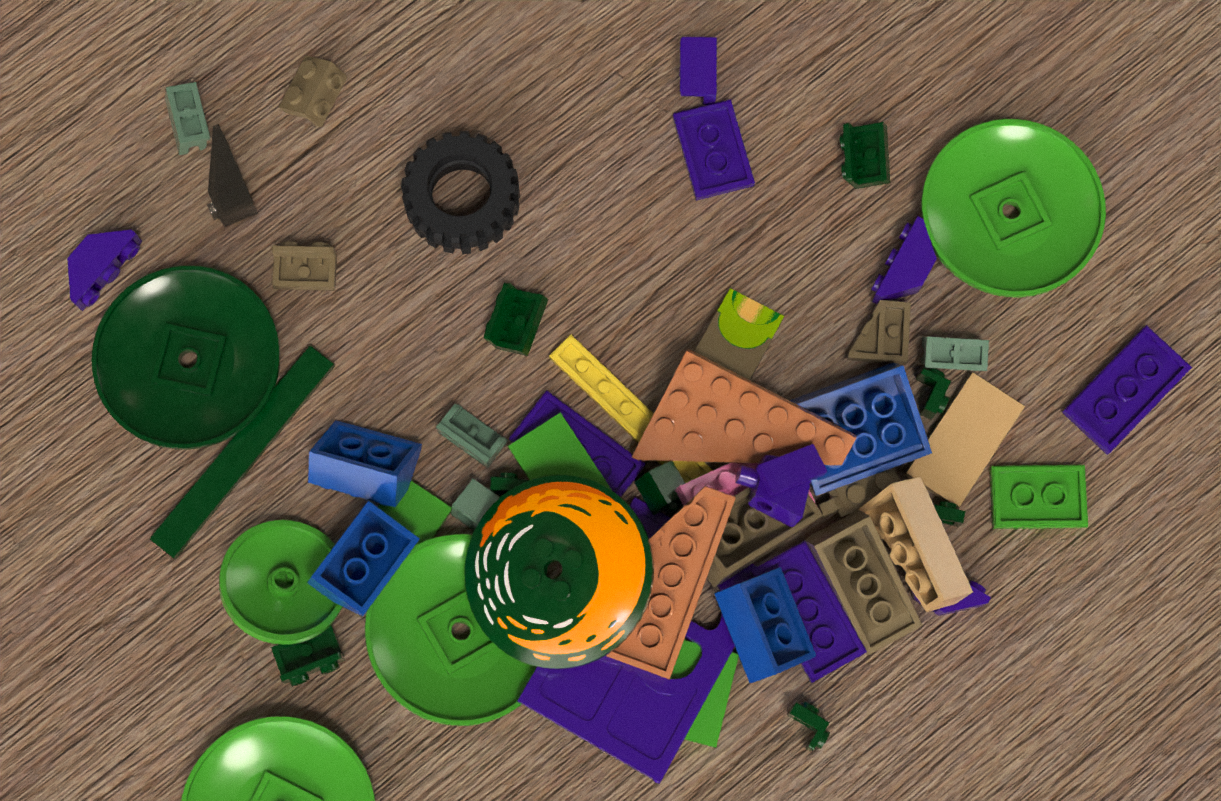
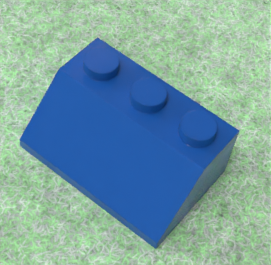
(363, 463)
(363, 560)
(765, 625)

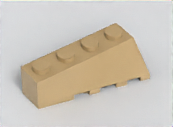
(919, 543)

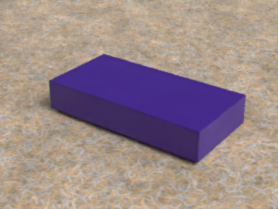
(791, 470)

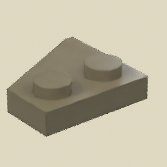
(884, 335)

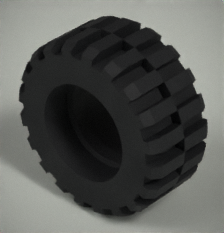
(452, 155)

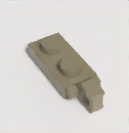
(856, 494)

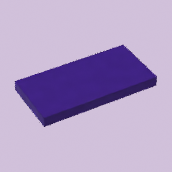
(1126, 390)
(609, 457)
(819, 609)

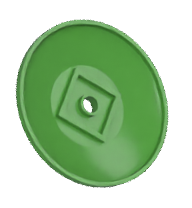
(1023, 167)
(419, 656)
(279, 763)

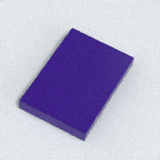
(713, 150)

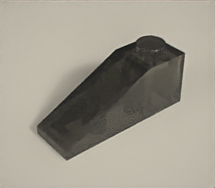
(226, 184)

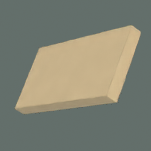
(966, 439)

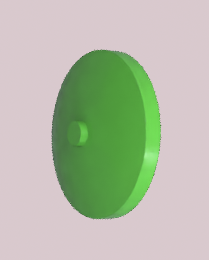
(267, 583)

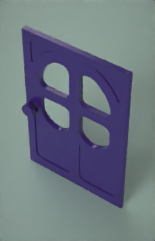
(627, 708)

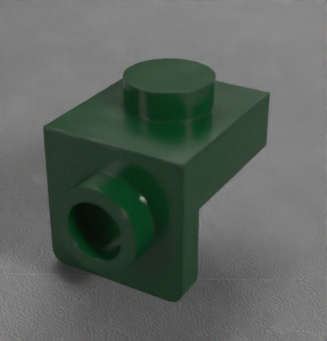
(936, 400)
(505, 482)
(950, 514)
(808, 716)

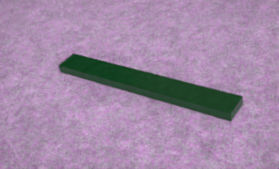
(241, 453)

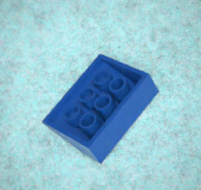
(881, 414)

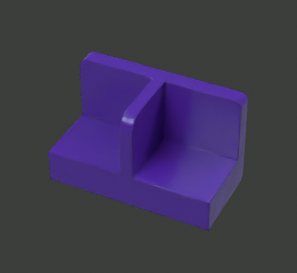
(698, 68)

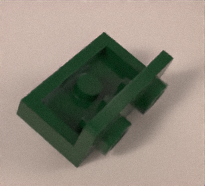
(865, 155)
(515, 320)
(308, 657)

